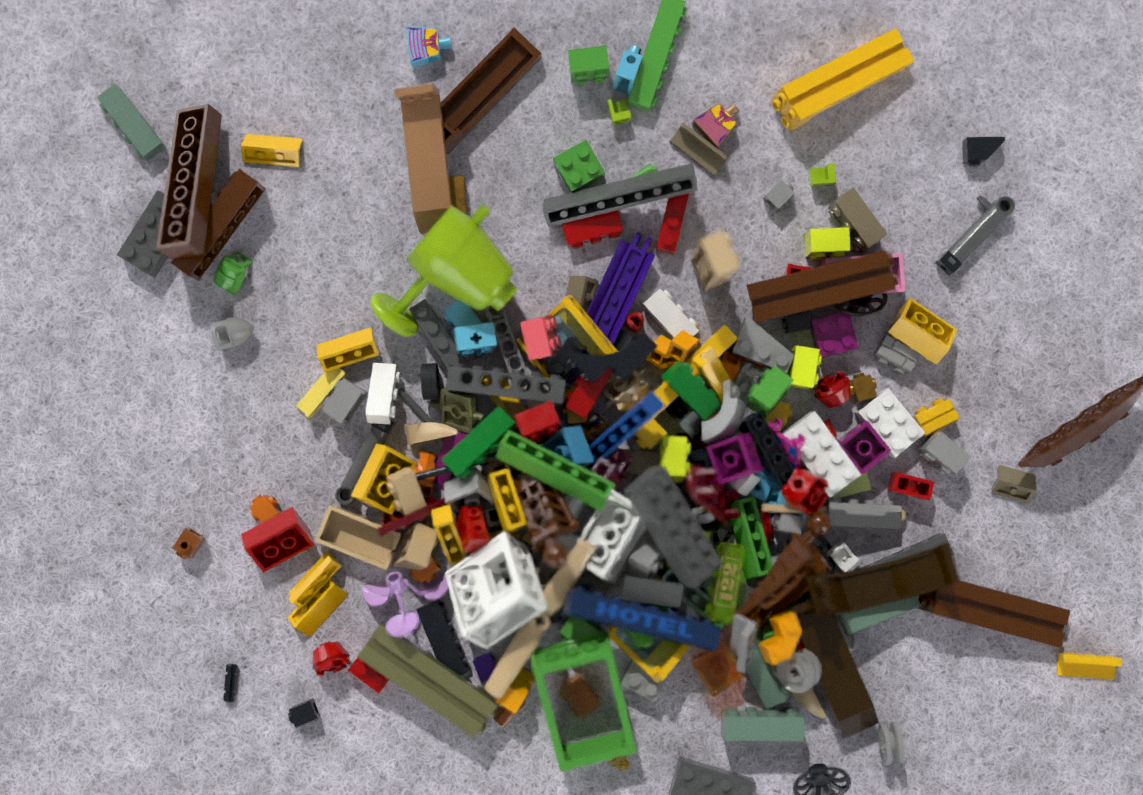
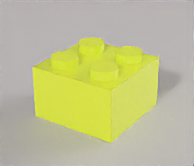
(827, 243)
(804, 367)
(673, 456)

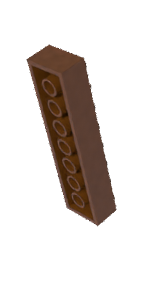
(189, 182)

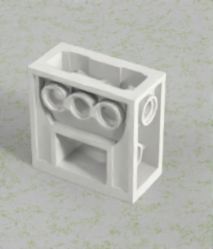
(612, 533)
(494, 606)

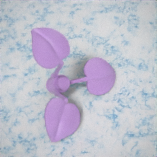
(403, 624)

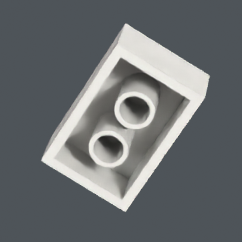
(891, 421)

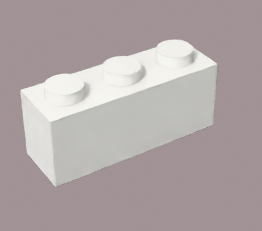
(669, 315)
(382, 393)

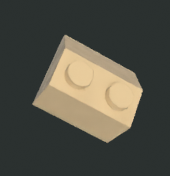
(416, 547)

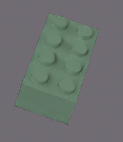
(762, 724)

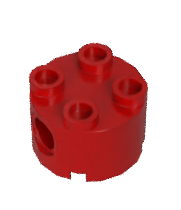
(805, 491)

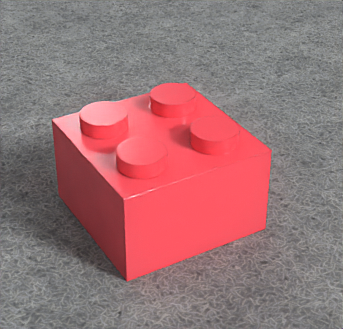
(541, 336)

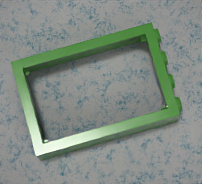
(572, 654)

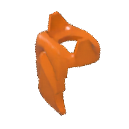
(425, 463)

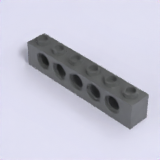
(456, 383)

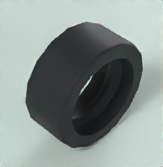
(430, 381)

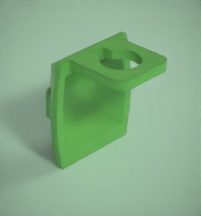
(230, 273)

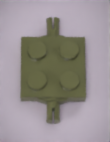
(458, 410)

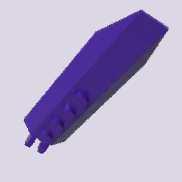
(620, 286)

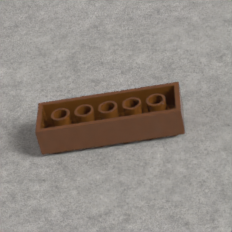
(224, 218)

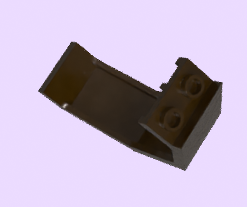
(883, 582)

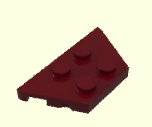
(398, 520)

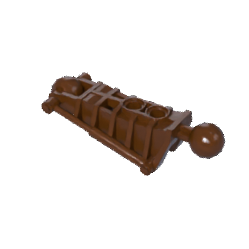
(545, 516)
(788, 574)

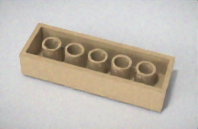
(715, 260)

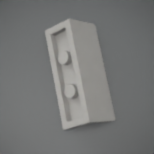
(742, 641)

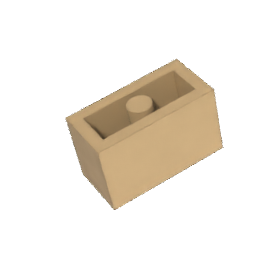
(405, 491)

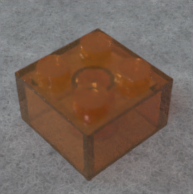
(717, 669)

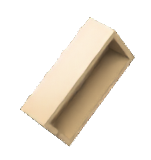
(358, 537)

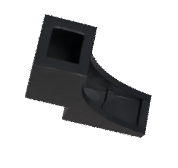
(622, 362)

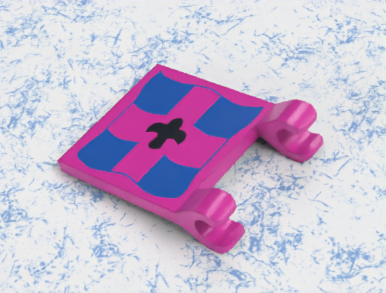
(791, 448)

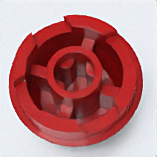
(833, 390)
(330, 658)

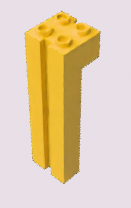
(841, 79)
(652, 432)

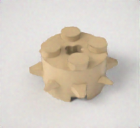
(626, 392)

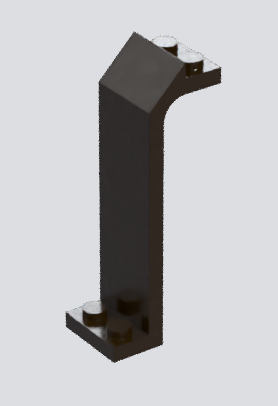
(839, 675)

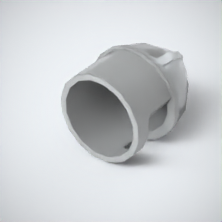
(231, 331)

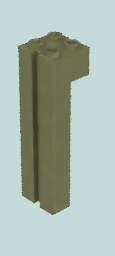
(429, 681)

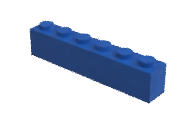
(625, 427)

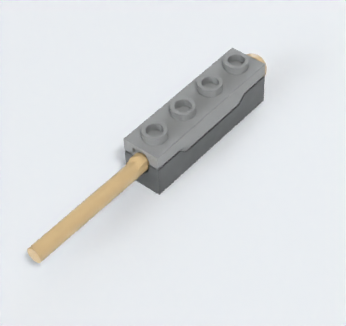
(853, 513)

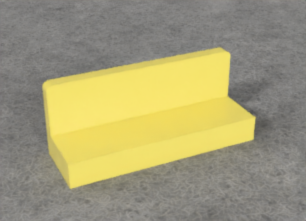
(319, 391)

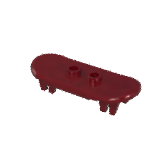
(710, 495)

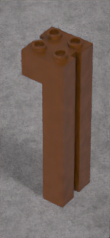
(486, 86)
(822, 286)
(998, 612)

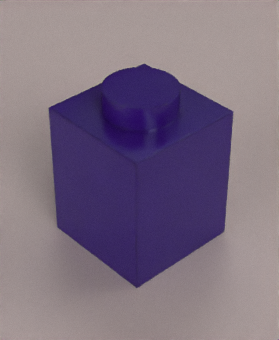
(484, 666)

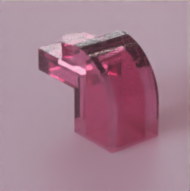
(613, 467)

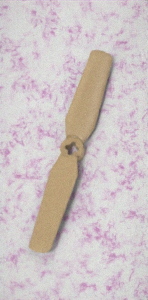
(529, 634)

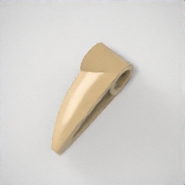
(428, 431)
(810, 702)

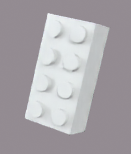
(822, 453)

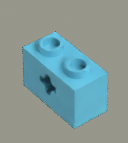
(464, 335)

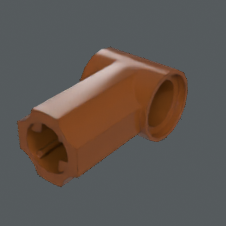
(504, 716)

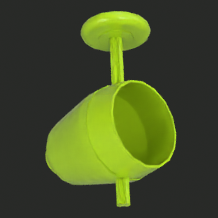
(456, 260)

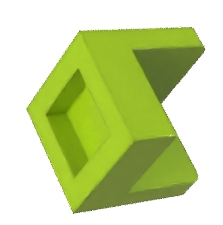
(618, 112)
(823, 176)

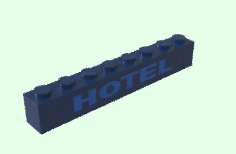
(641, 620)

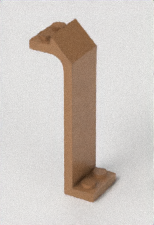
(425, 153)

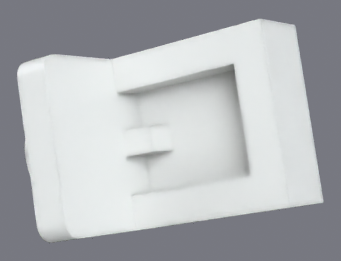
(843, 557)

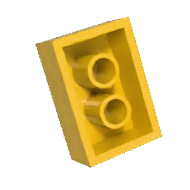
(922, 331)
(372, 483)

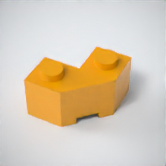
(670, 351)
(786, 637)
(517, 690)

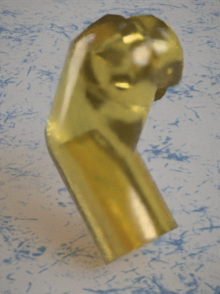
(619, 763)

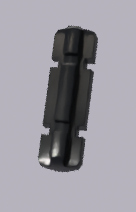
(230, 682)

